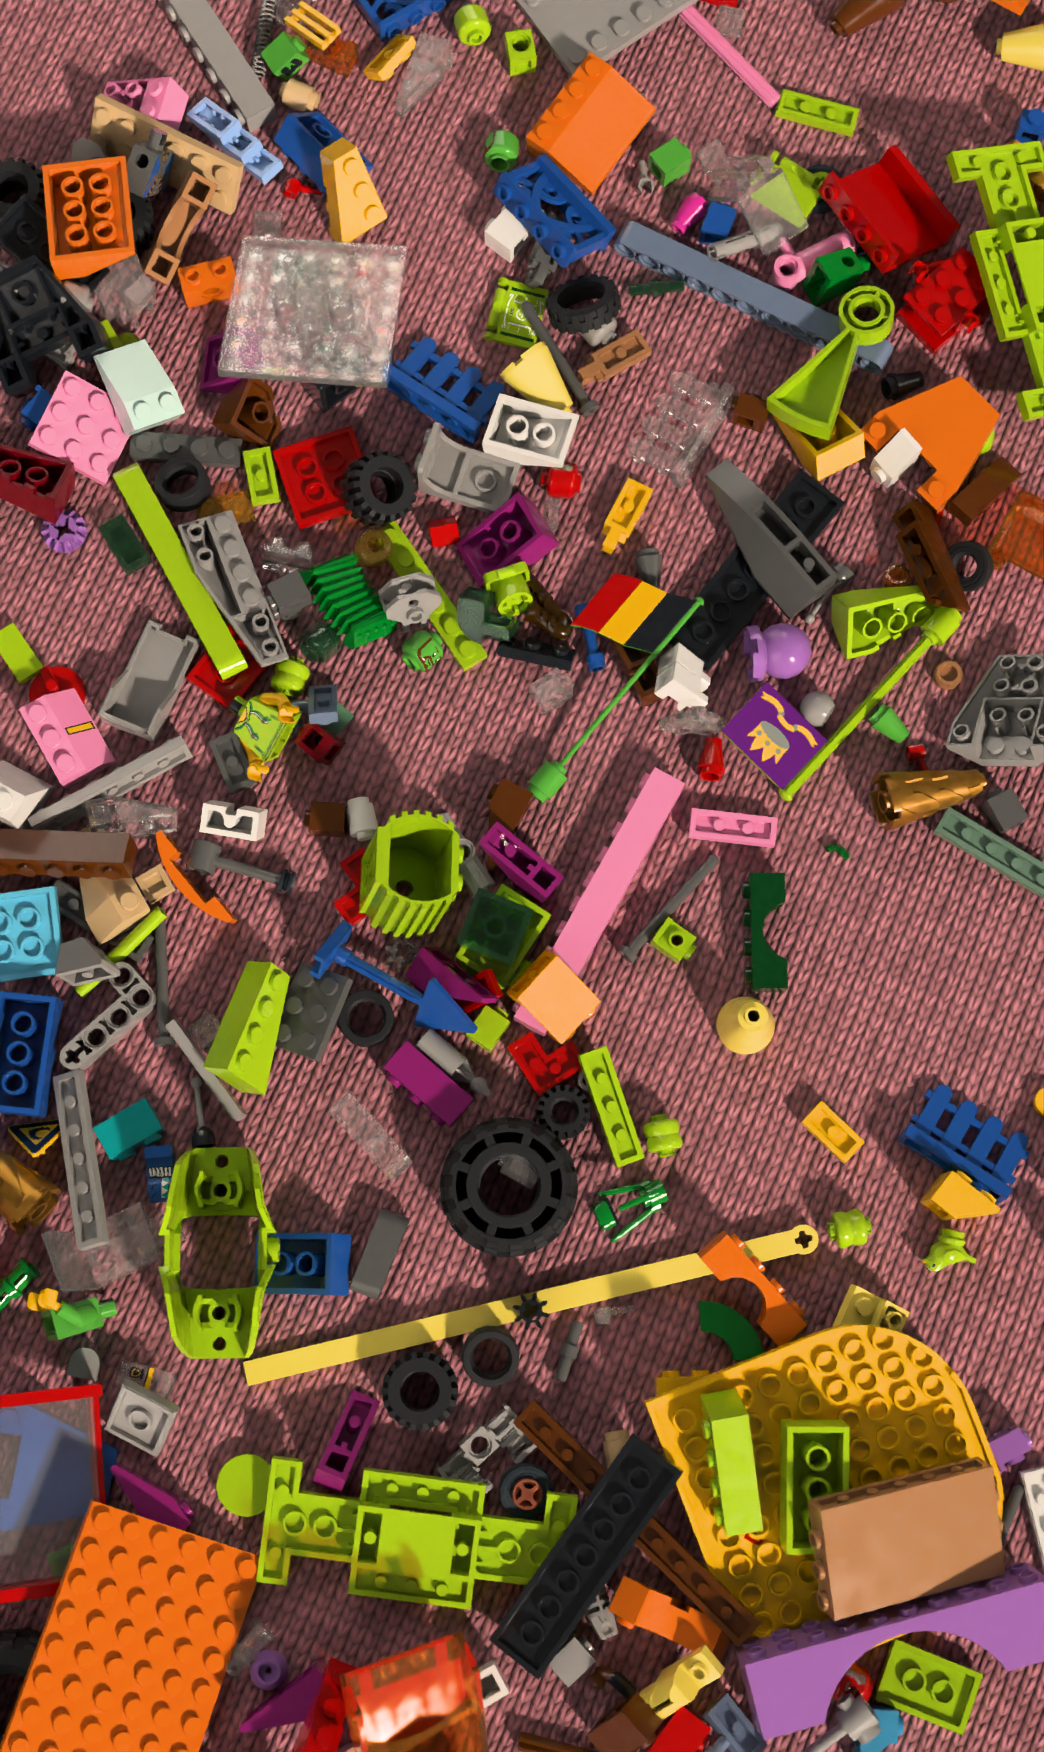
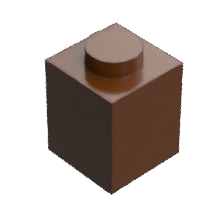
(326, 819)

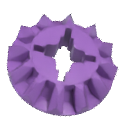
(66, 542)

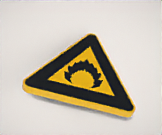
(36, 1136)

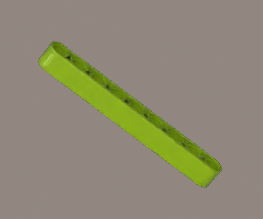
(179, 571)

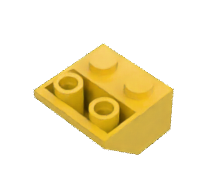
(954, 1198)

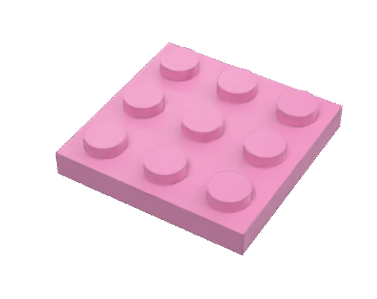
(81, 429)

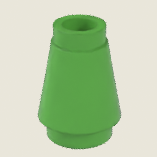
(888, 723)

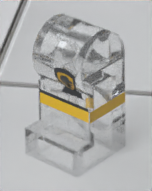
(152, 1378)

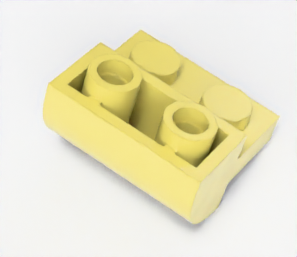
(868, 1309)

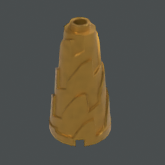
(919, 794)
(24, 1194)

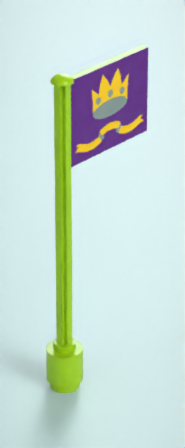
(787, 745)

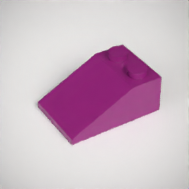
(507, 537)
(288, 1704)

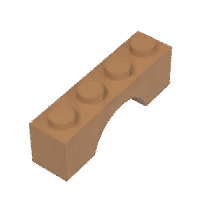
(176, 227)

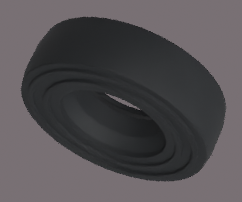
(983, 560)

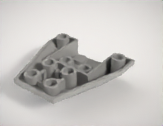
(1004, 715)

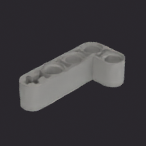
(105, 1021)

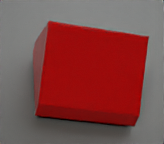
(443, 531)

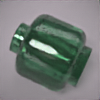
(320, 642)

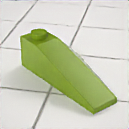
(876, 615)

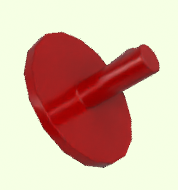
(56, 680)

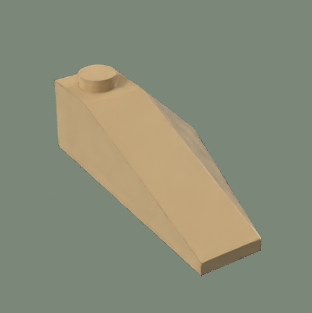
(112, 905)

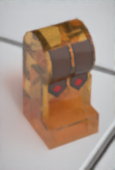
(337, 57)

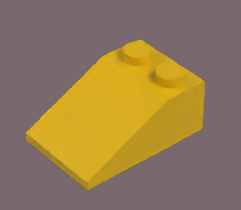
(825, 456)

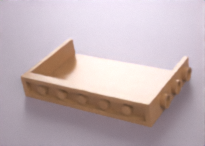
(906, 1537)

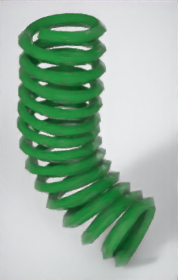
(838, 849)

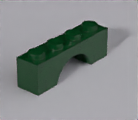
(766, 969)

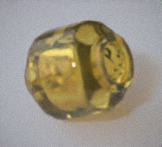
(378, 542)

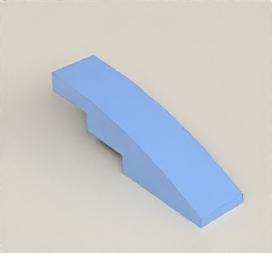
(234, 140)

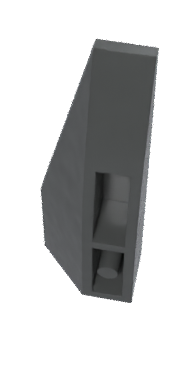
(770, 543)

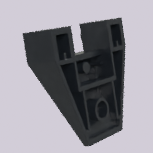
(37, 324)

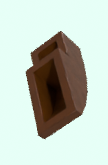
(984, 491)
(631, 661)

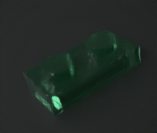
(125, 544)

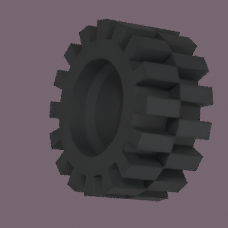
(568, 1094)

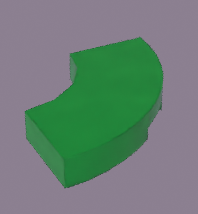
(730, 1327)

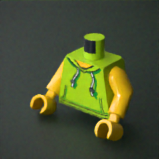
(263, 728)

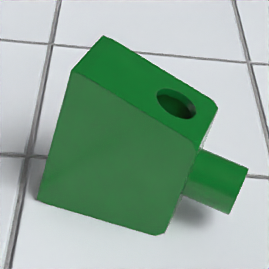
(834, 275)

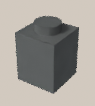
(1003, 810)

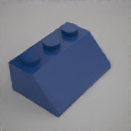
(304, 137)

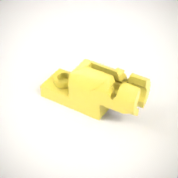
(681, 1681)

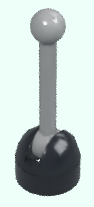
(202, 1135)

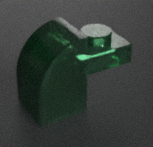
(477, 617)

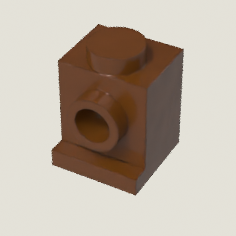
(749, 411)

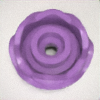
(276, 1662)

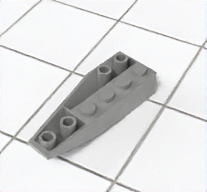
(231, 581)

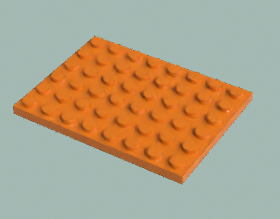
(133, 1640)

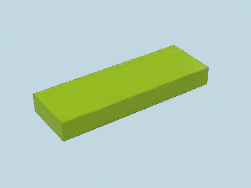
(817, 112)

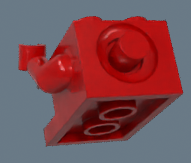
(944, 300)

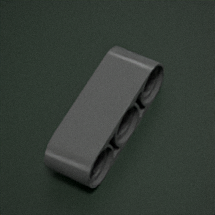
(379, 1253)

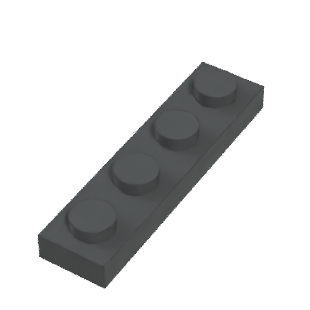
(208, 450)

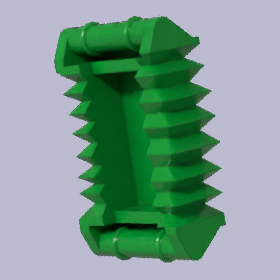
(348, 600)

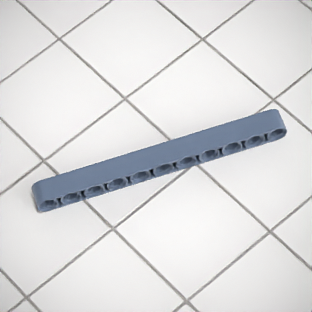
(741, 291)

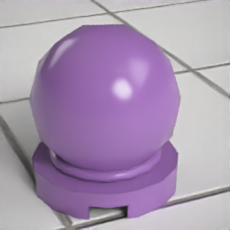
(778, 651)

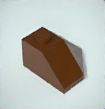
(249, 414)

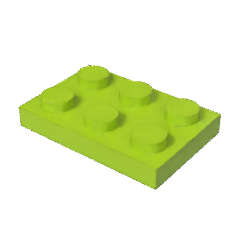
(928, 1686)

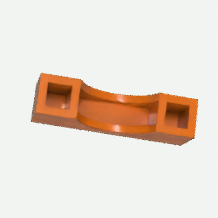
(777, 1316)

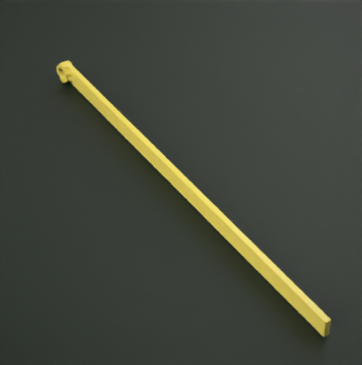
(501, 1311)

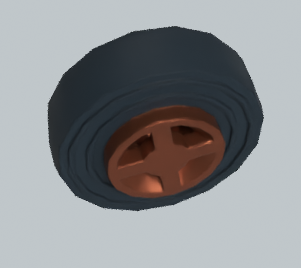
(531, 1500)

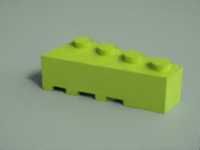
(250, 1029)
(732, 1462)

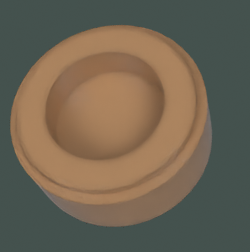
(947, 674)

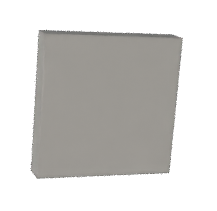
(141, 1417)

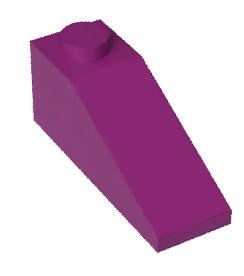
(520, 863)
(454, 979)
(346, 1442)
(152, 1499)

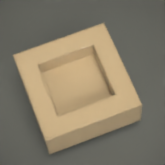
(155, 884)

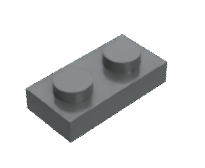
(232, 762)

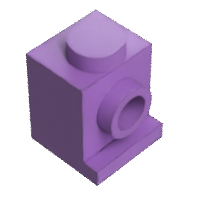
(1009, 1446)

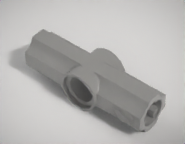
(473, 871)

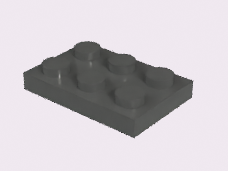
(311, 1012)

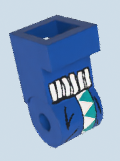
(160, 1166)

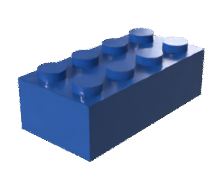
(27, 1052)

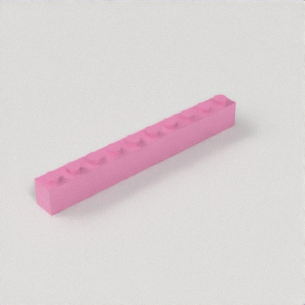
(612, 877)

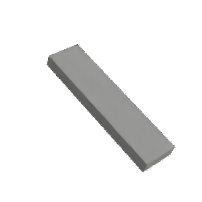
(197, 1059)

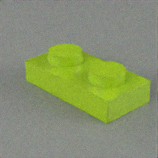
(261, 476)

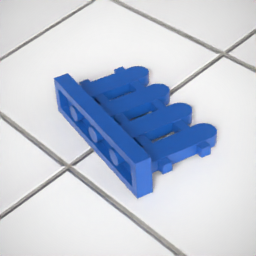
(434, 401)
(943, 1151)

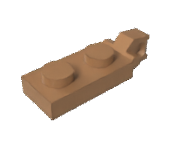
(614, 358)

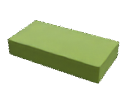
(18, 654)

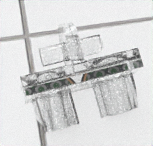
(286, 560)

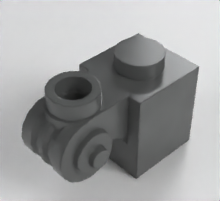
(288, 596)

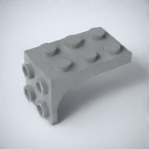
(464, 473)

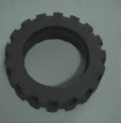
(585, 318)

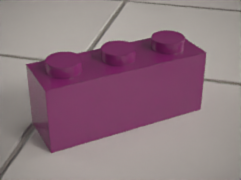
(427, 1085)

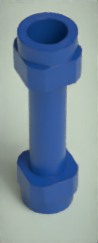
(595, 659)

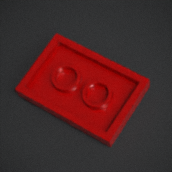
(208, 680)

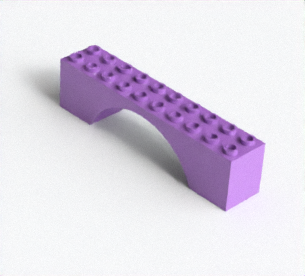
(797, 1670)

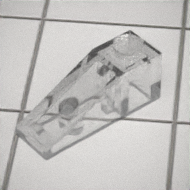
(425, 70)
(129, 816)

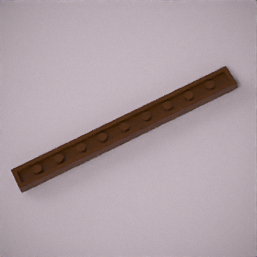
(654, 1540)

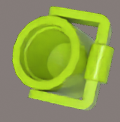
(510, 588)

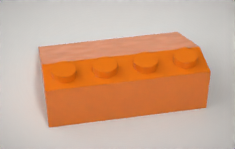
(590, 123)
(88, 215)

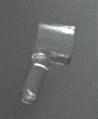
(603, 1314)

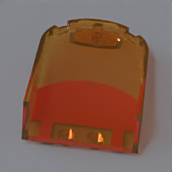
(418, 1701)

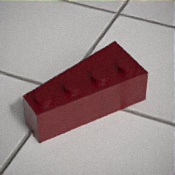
(36, 482)

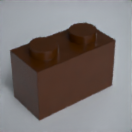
(625, 1727)

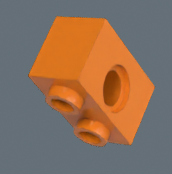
(207, 281)

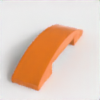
(169, 855)

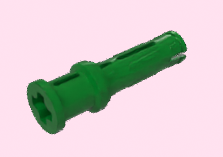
(14, 1288)

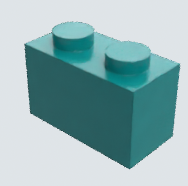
(130, 1130)

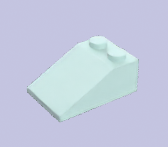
(138, 387)

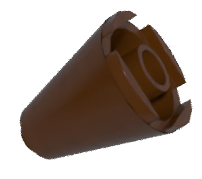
(855, 15)

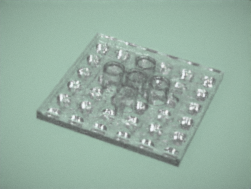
(313, 312)

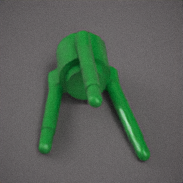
(651, 1195)

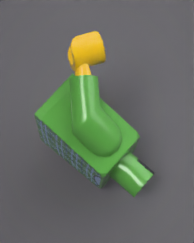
(69, 1319)

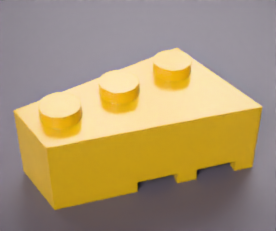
(350, 192)

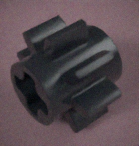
(539, 1313)

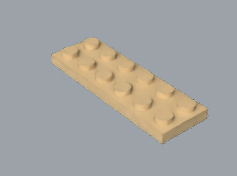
(120, 127)

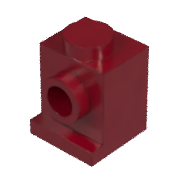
(326, 749)

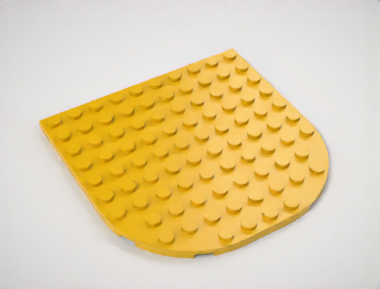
(902, 1417)

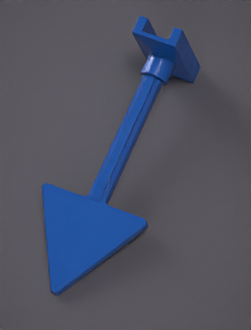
(436, 1006)

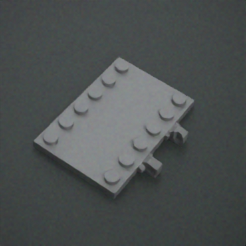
(596, 26)

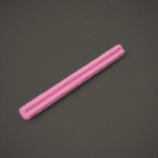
(730, 56)

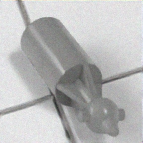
(450, 1061)

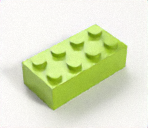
(811, 1466)

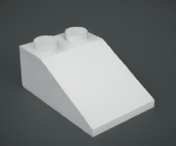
(529, 432)

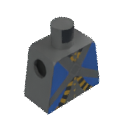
(150, 165)

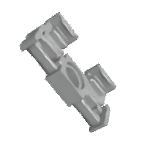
(498, 1428)

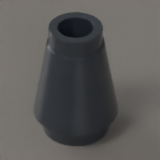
(901, 383)

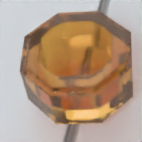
(896, 576)

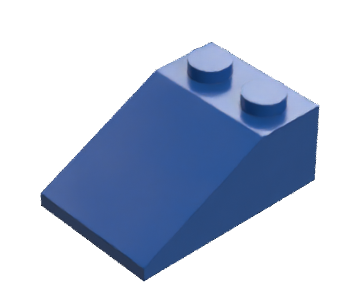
(310, 1265)

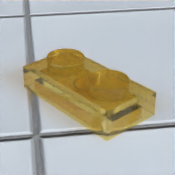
(239, 503)

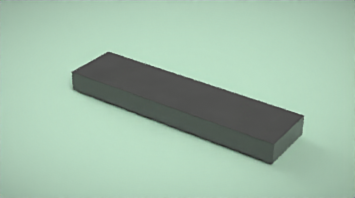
(72, 907)

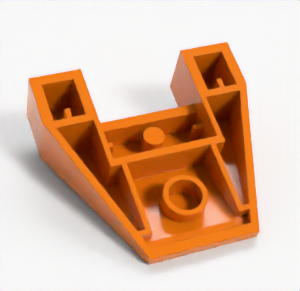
(950, 427)

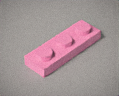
(733, 827)

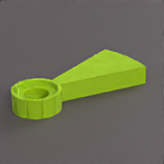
(815, 392)

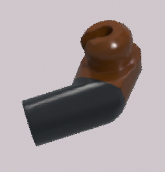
(614, 1678)

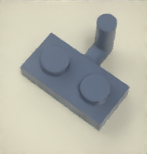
(321, 706)
(732, 1728)

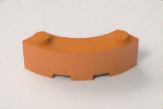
(665, 1616)

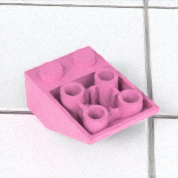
(154, 97)

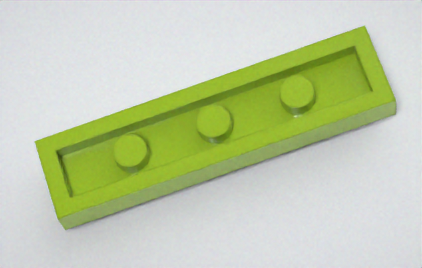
(610, 1106)

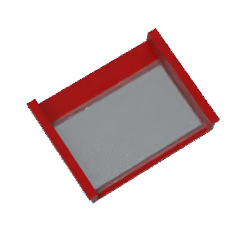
(46, 1483)

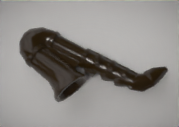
(549, 615)

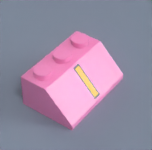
(67, 736)

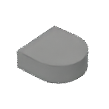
(84, 1364)

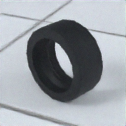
(179, 467)
(366, 996)
(498, 1378)

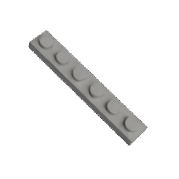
(114, 784)
(80, 1160)

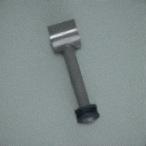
(206, 857)

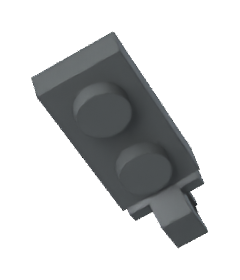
(540, 263)

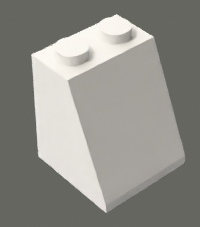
(20, 796)

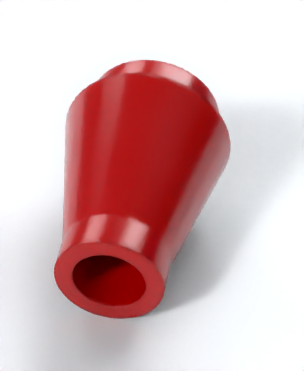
(711, 762)

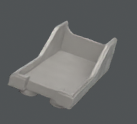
(150, 683)

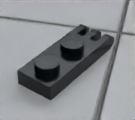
(537, 652)

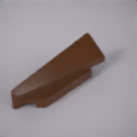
(929, 556)

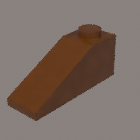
(508, 807)

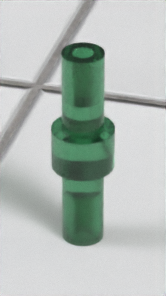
(656, 287)

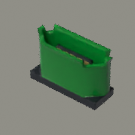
(605, 1214)

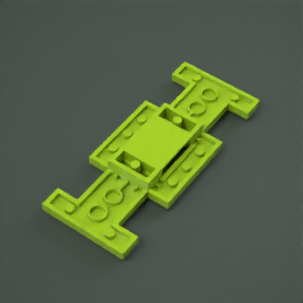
(1016, 230)
(405, 1551)

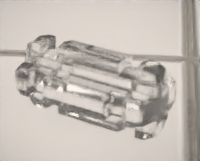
(551, 512)

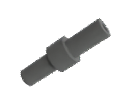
(569, 1350)

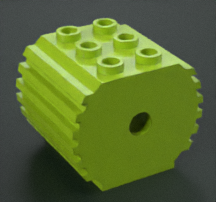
(417, 852)

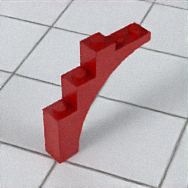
(327, 1713)

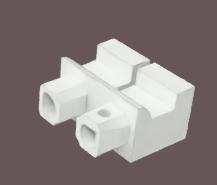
(682, 678)

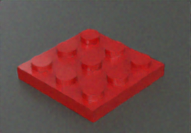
(314, 472)

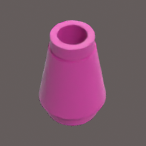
(689, 213)

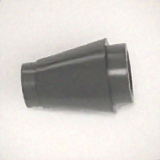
(649, 566)

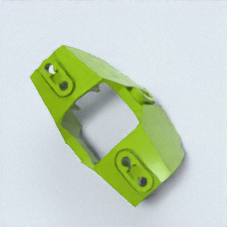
(193, 1309)

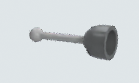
(844, 577)

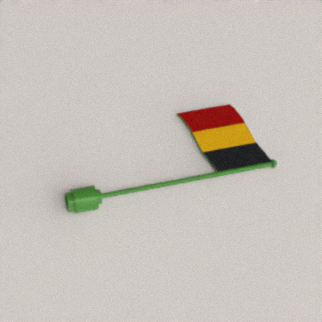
(636, 618)

